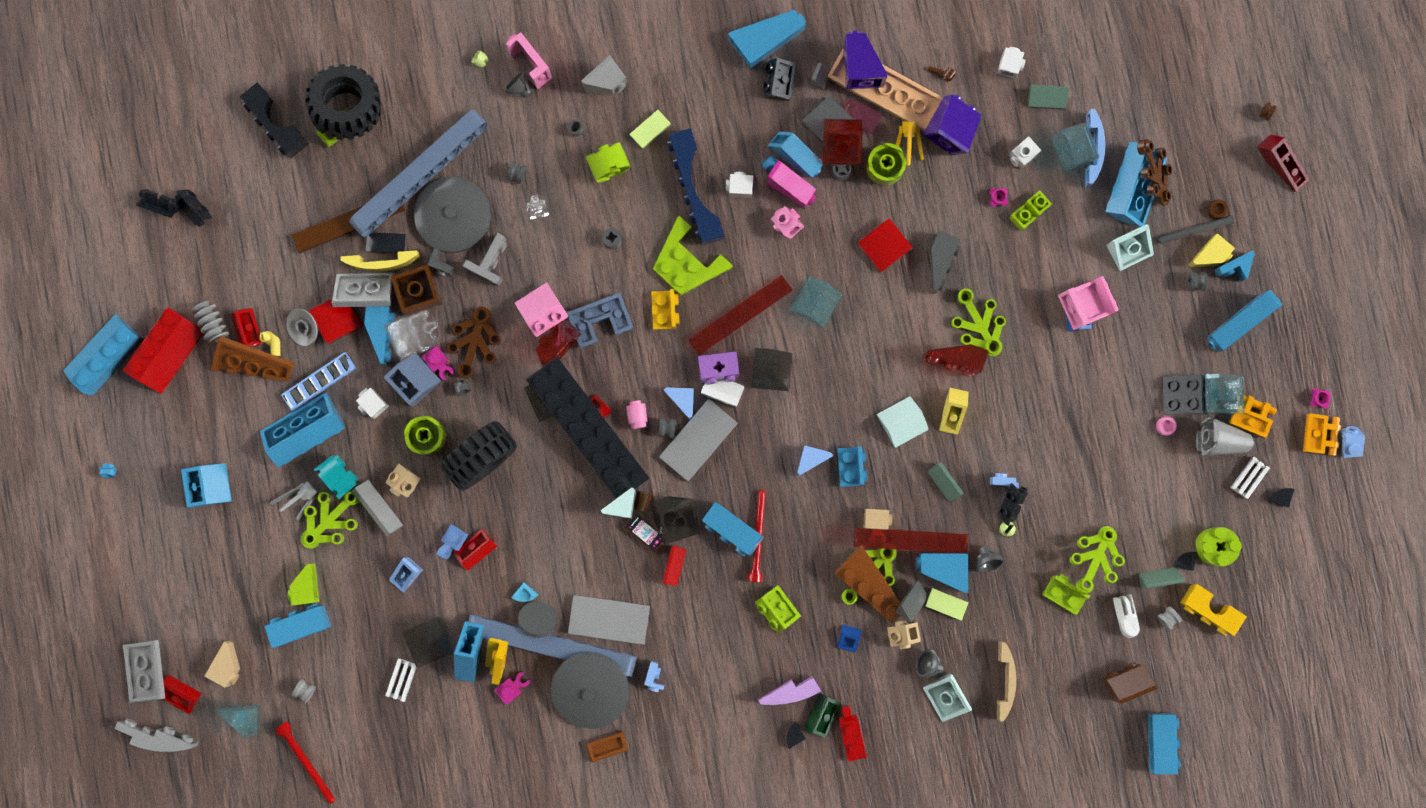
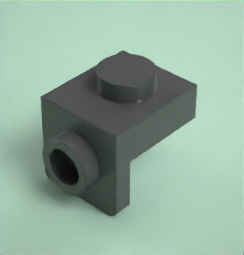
(441, 268)

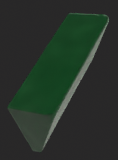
(822, 715)

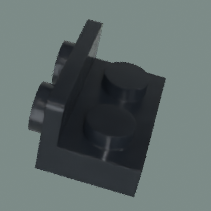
(779, 79)

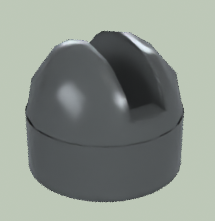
(574, 126)
(461, 388)

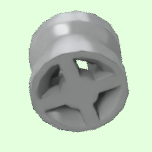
(1169, 618)
(303, 691)

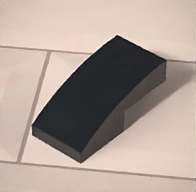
(385, 243)

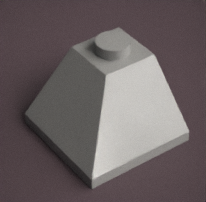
(605, 79)

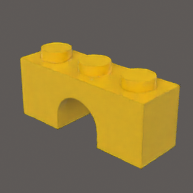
(1197, 601)

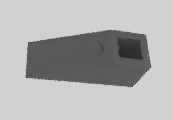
(941, 254)

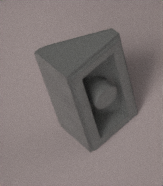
(912, 602)

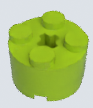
(608, 162)
(875, 164)
(415, 440)
(1228, 544)

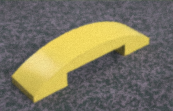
(404, 259)

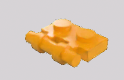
(1252, 422)
(1316, 434)

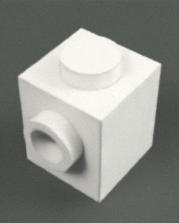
(1011, 62)
(1024, 153)
(740, 185)
(371, 403)

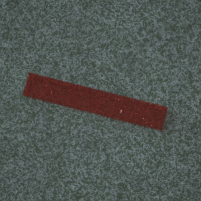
(740, 315)
(911, 540)

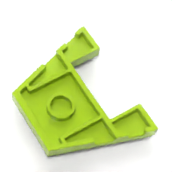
(680, 267)

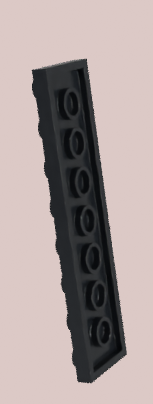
(587, 427)

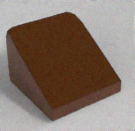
(643, 501)

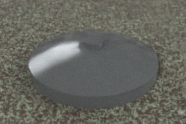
(452, 214)
(590, 690)

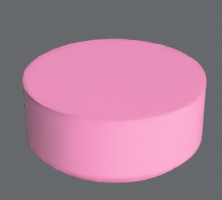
(1166, 426)

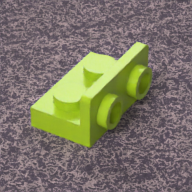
(1065, 594)
(777, 609)

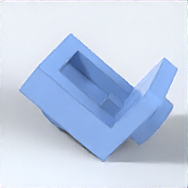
(1352, 442)
(1002, 480)

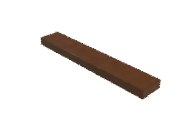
(327, 231)

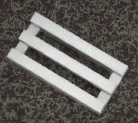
(1259, 464)
(396, 695)

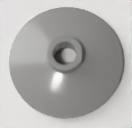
(302, 327)

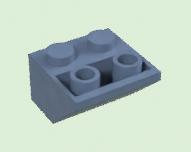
(412, 379)

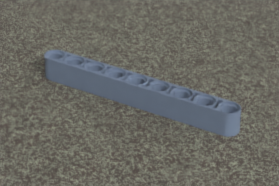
(418, 173)
(549, 645)

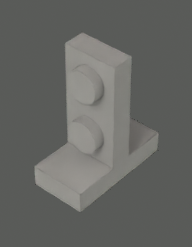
(489, 262)

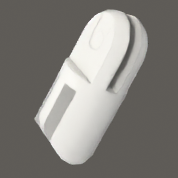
(1126, 615)

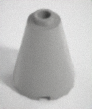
(1222, 439)

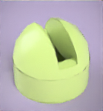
(480, 59)
(1003, 527)

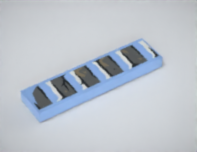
(318, 381)

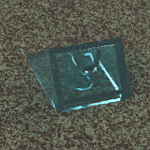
(1075, 147)
(817, 301)
(1224, 394)
(242, 718)

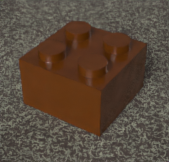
(416, 290)

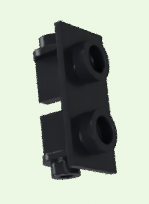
(188, 200)
(163, 205)
(1010, 509)

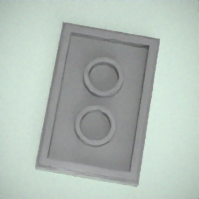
(362, 290)
(144, 671)

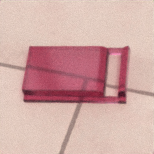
(869, 116)

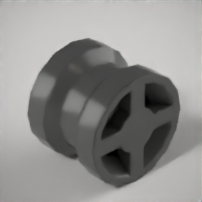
(838, 169)
(517, 172)
(613, 241)
(1197, 281)
(667, 427)

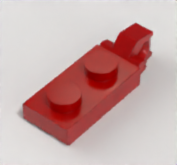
(851, 735)

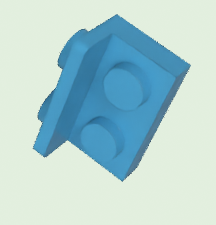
(851, 466)

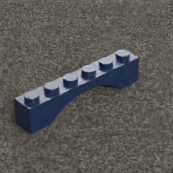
(707, 223)

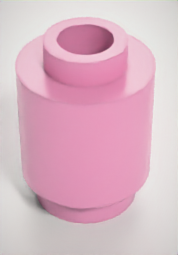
(636, 414)

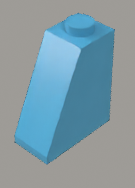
(796, 153)
(945, 568)
(468, 652)

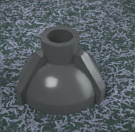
(518, 86)
(988, 560)
(928, 664)

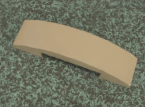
(1004, 706)

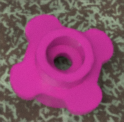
(998, 192)
(1325, 395)

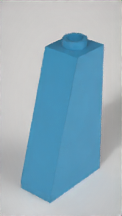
(765, 37)
(1243, 321)

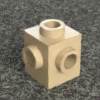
(402, 481)
(903, 634)

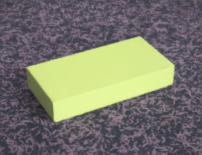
(650, 129)
(946, 604)

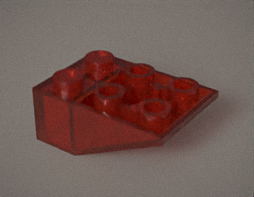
(964, 358)

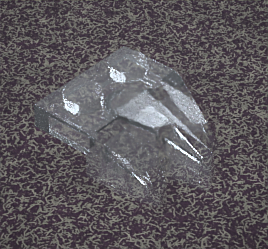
(411, 334)

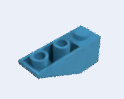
(374, 322)

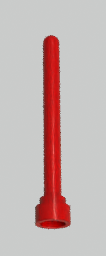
(755, 573)
(285, 732)

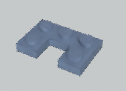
(610, 307)

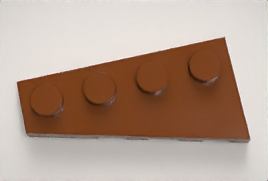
(245, 359)
(867, 581)

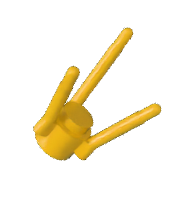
(909, 130)

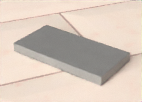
(698, 440)
(609, 619)

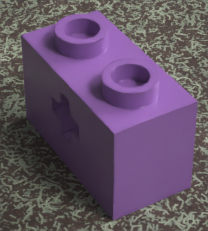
(726, 361)

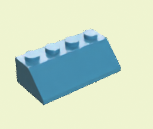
(1129, 195)
(103, 355)
(301, 430)

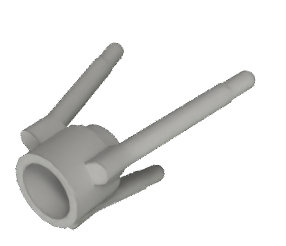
(304, 491)

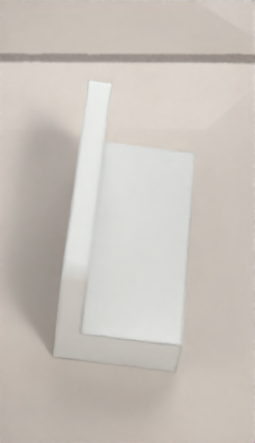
(724, 392)

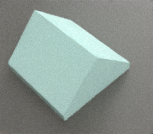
(1131, 247)
(903, 421)
(622, 506)
(947, 697)

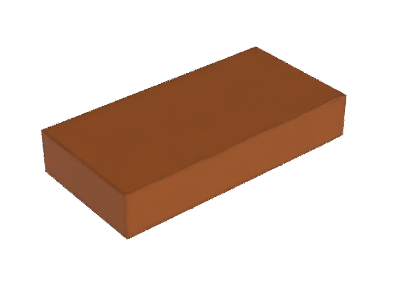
(607, 746)

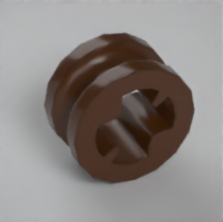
(1267, 111)

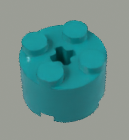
(335, 476)

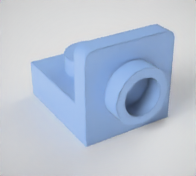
(653, 673)

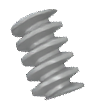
(208, 322)

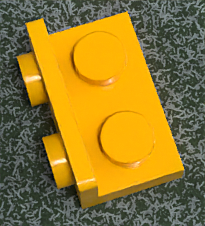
(664, 310)
(496, 658)

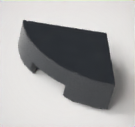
(1282, 497)
(1186, 561)
(794, 735)

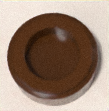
(1217, 209)

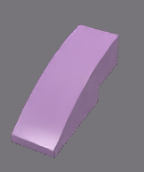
(790, 693)

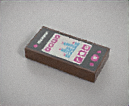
(644, 532)

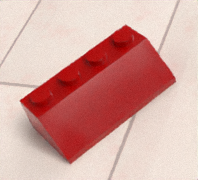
(164, 350)

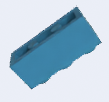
(732, 529)
(297, 625)
(1163, 743)

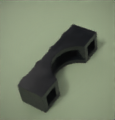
(260, 103)

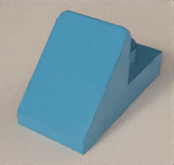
(1240, 265)

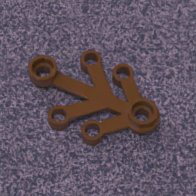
(1154, 172)
(475, 339)

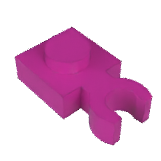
(436, 361)
(510, 689)

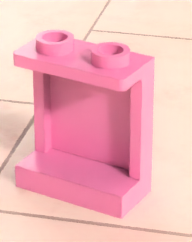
(541, 73)
(1088, 302)
(541, 309)

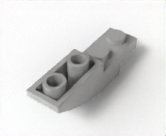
(162, 740)

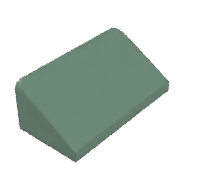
(1048, 97)
(945, 482)
(1160, 578)

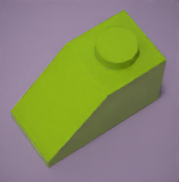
(304, 587)

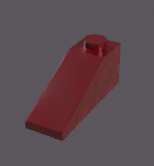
(1283, 161)

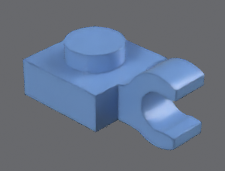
(453, 539)

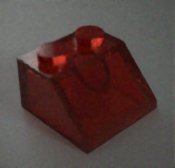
(842, 141)
(557, 341)

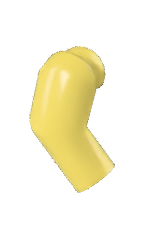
(272, 340)

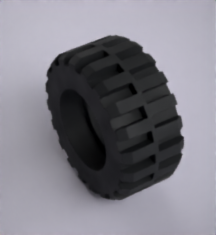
(338, 81)
(478, 455)

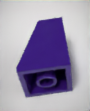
(861, 63)
(953, 125)

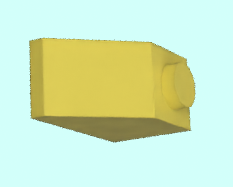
(1213, 253)
(954, 411)

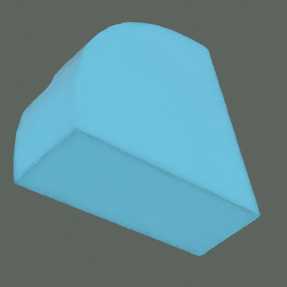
(524, 593)

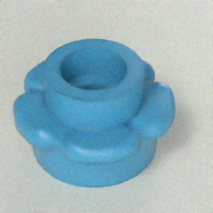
(769, 163)
(107, 471)

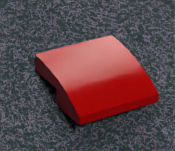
(885, 245)
(335, 321)

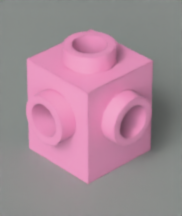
(787, 222)

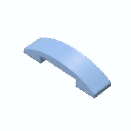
(1095, 125)

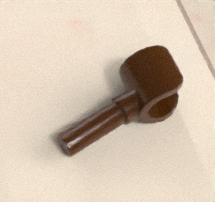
(948, 75)

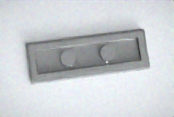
(377, 508)

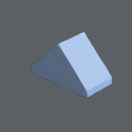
(682, 398)
(810, 458)
(405, 573)

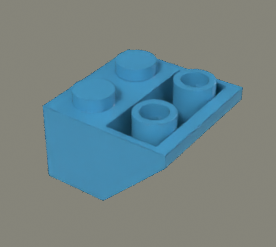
(206, 485)

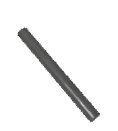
(1196, 229)

